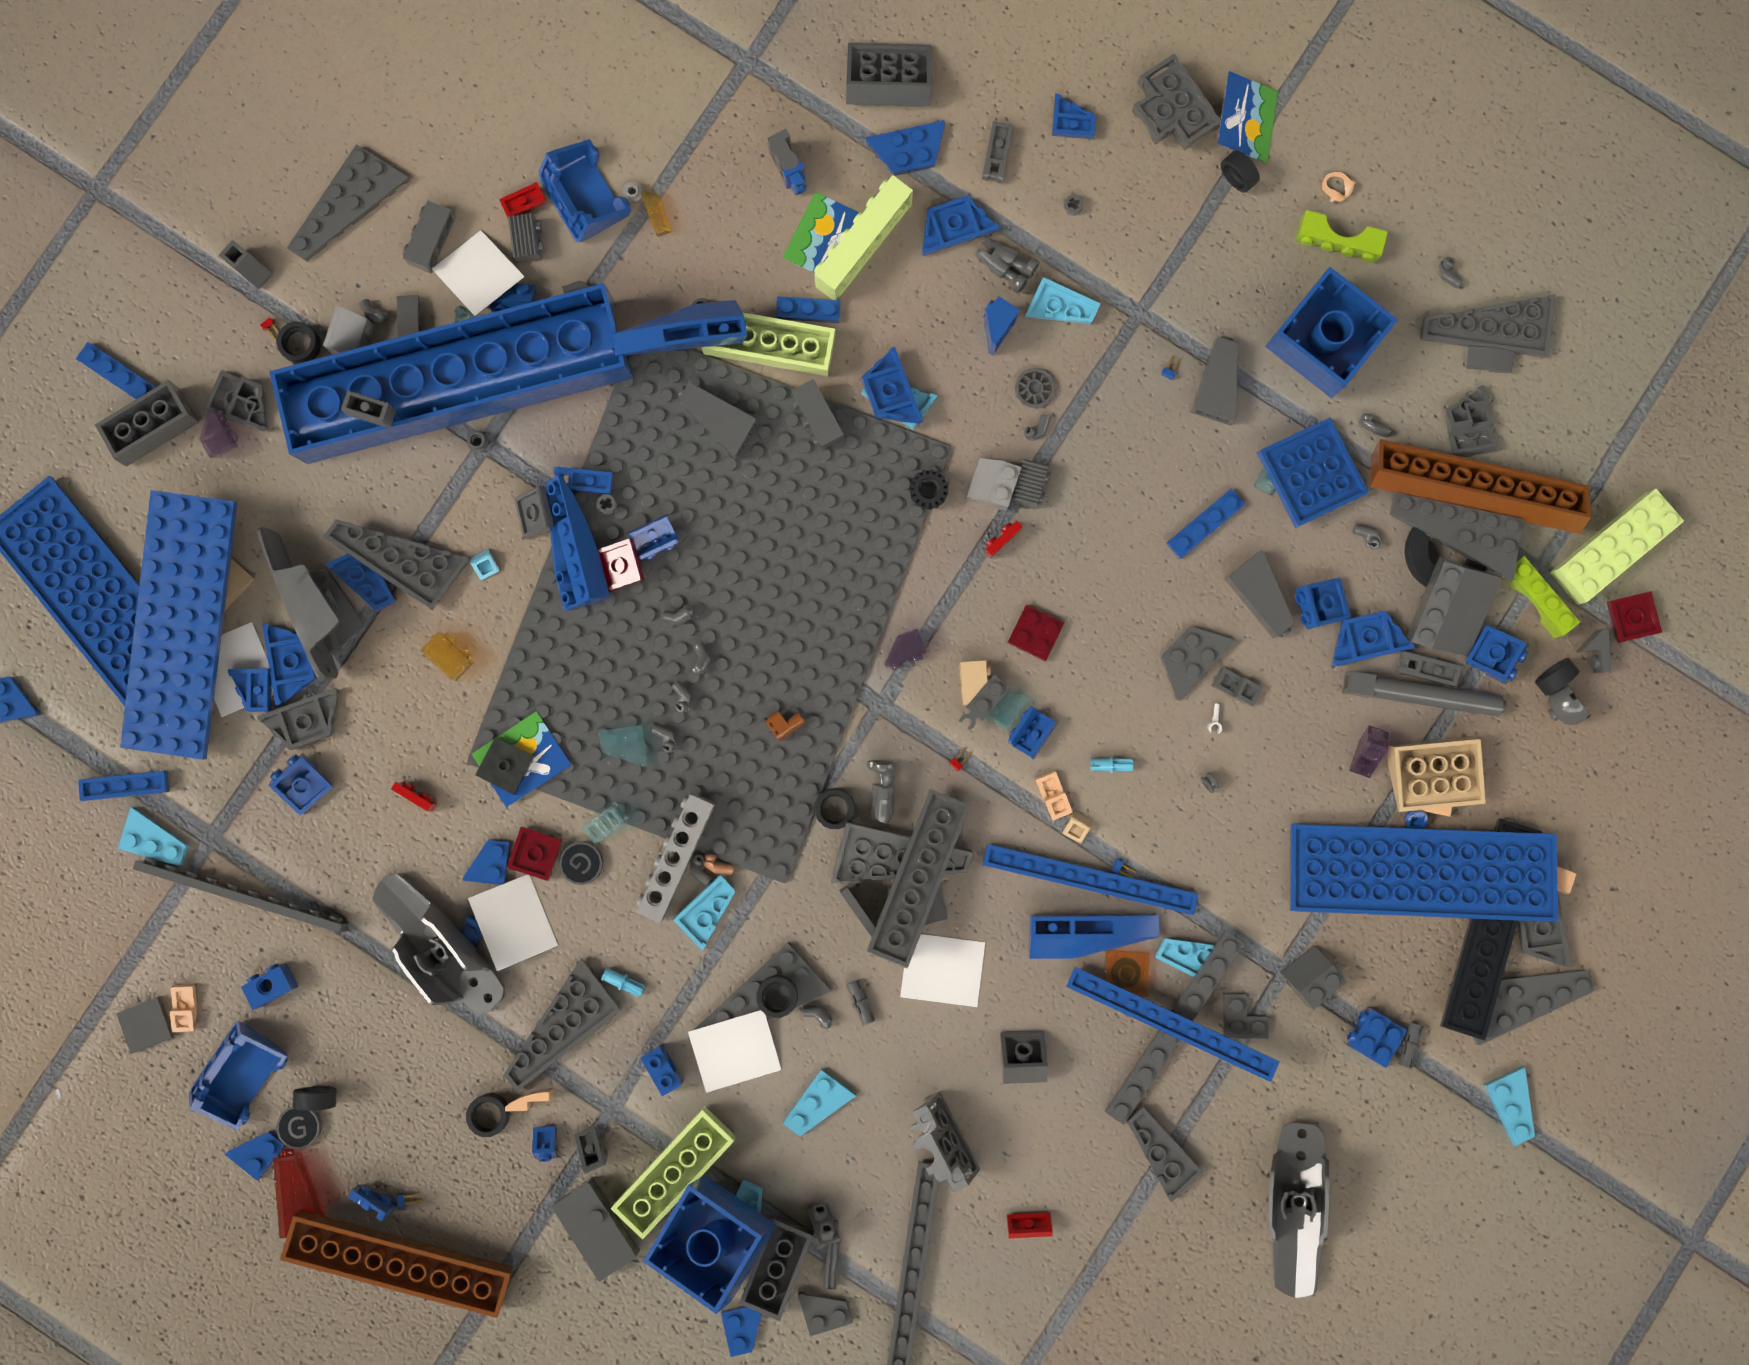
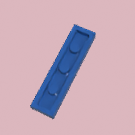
(114, 371)
(1205, 523)
(123, 785)

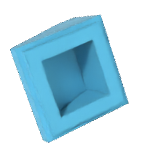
(484, 564)

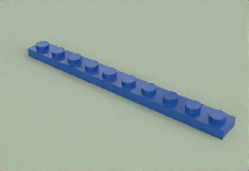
(1090, 879)
(1173, 1024)

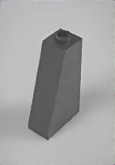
(1218, 386)
(720, 419)
(1261, 594)

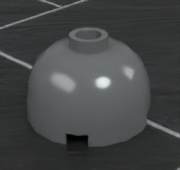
(1567, 707)

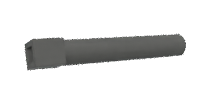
(1423, 694)

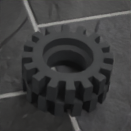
(919, 480)

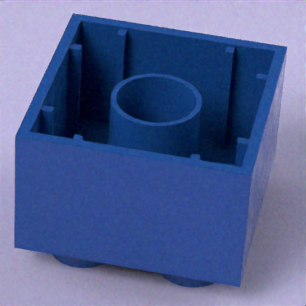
(1331, 333)
(709, 1243)

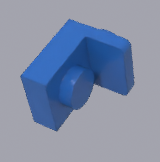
(471, 930)
(544, 1143)

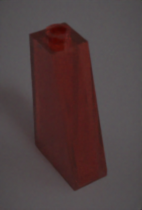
(293, 1189)

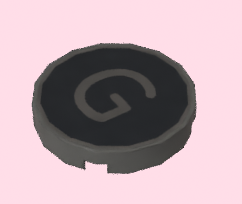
(581, 863)
(298, 1128)

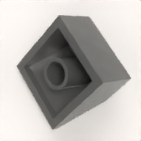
(1313, 977)
(1023, 1057)

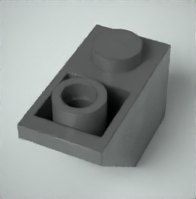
(245, 264)

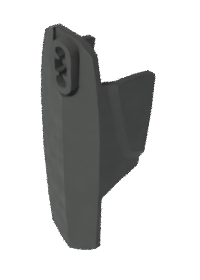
(314, 604)
(435, 950)
(1298, 1208)

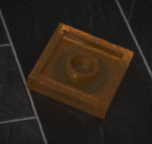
(1128, 970)

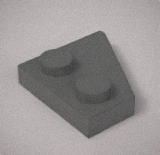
(824, 1313)

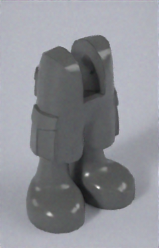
(1002, 259)
(883, 790)

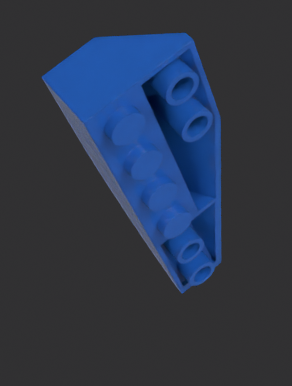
(684, 329)
(573, 550)
(1086, 934)

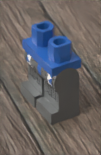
(787, 162)

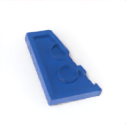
(362, 581)

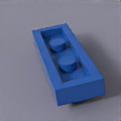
(808, 309)

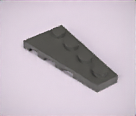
(1167, 1159)

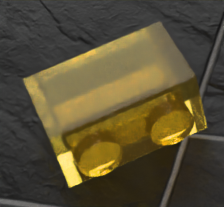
(447, 655)

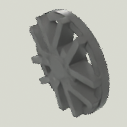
(1034, 388)

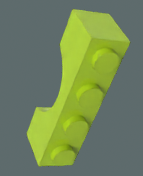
(1315, 231)
(1552, 610)

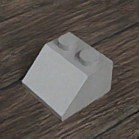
(347, 331)
(993, 483)

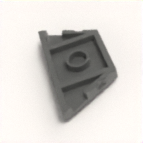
(1192, 657)
(303, 720)
(1545, 940)

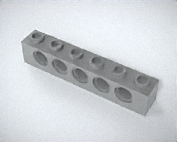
(647, 905)

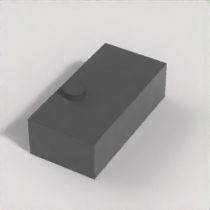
(146, 423)
(595, 1229)
(777, 1268)

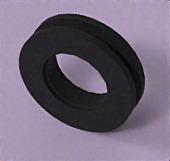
(1418, 559)

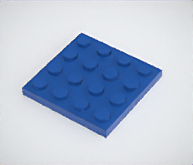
(1312, 472)

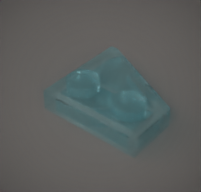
(1006, 711)
(625, 743)

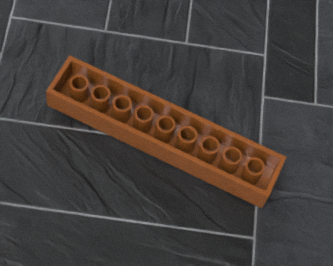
(1480, 486)
(396, 1263)

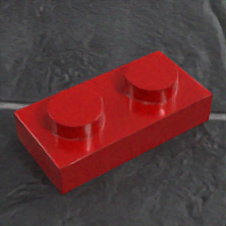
(523, 200)
(996, 544)
(407, 791)
(1029, 1225)

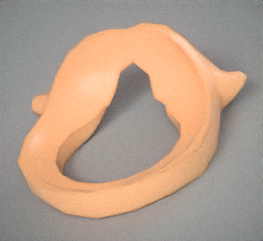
(1337, 196)

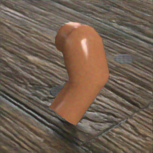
(717, 868)

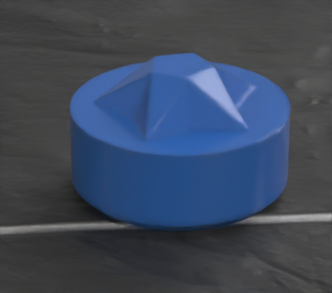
(1416, 819)

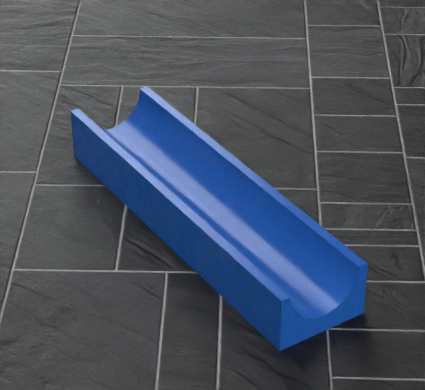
(452, 373)

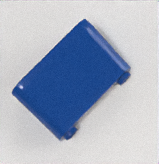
(580, 190)
(235, 1076)

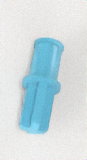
(1111, 764)
(623, 982)

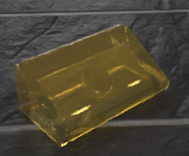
(656, 213)

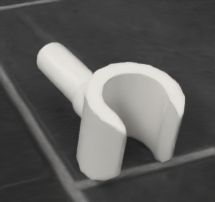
(1215, 719)

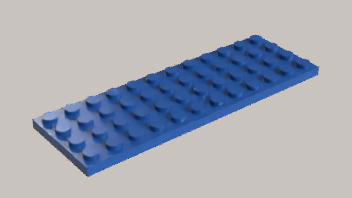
(74, 578)
(178, 624)
(1423, 872)

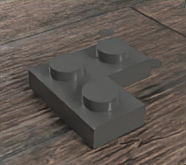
(1237, 1022)

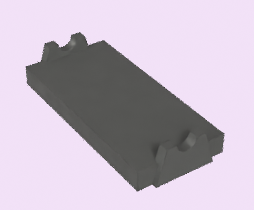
(857, 908)

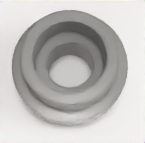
(635, 197)

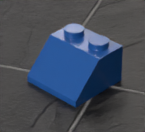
(998, 322)

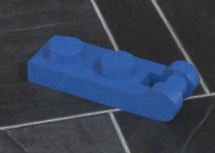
(587, 480)

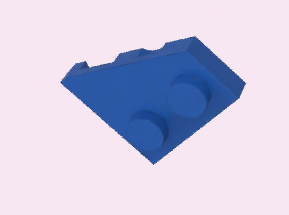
(253, 688)
(490, 864)
(257, 1154)
(370, 1200)
(740, 1329)

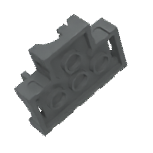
(1174, 105)
(945, 1141)

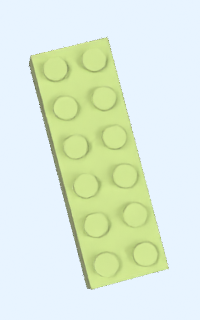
(863, 238)
(781, 345)
(1616, 546)
(670, 1173)

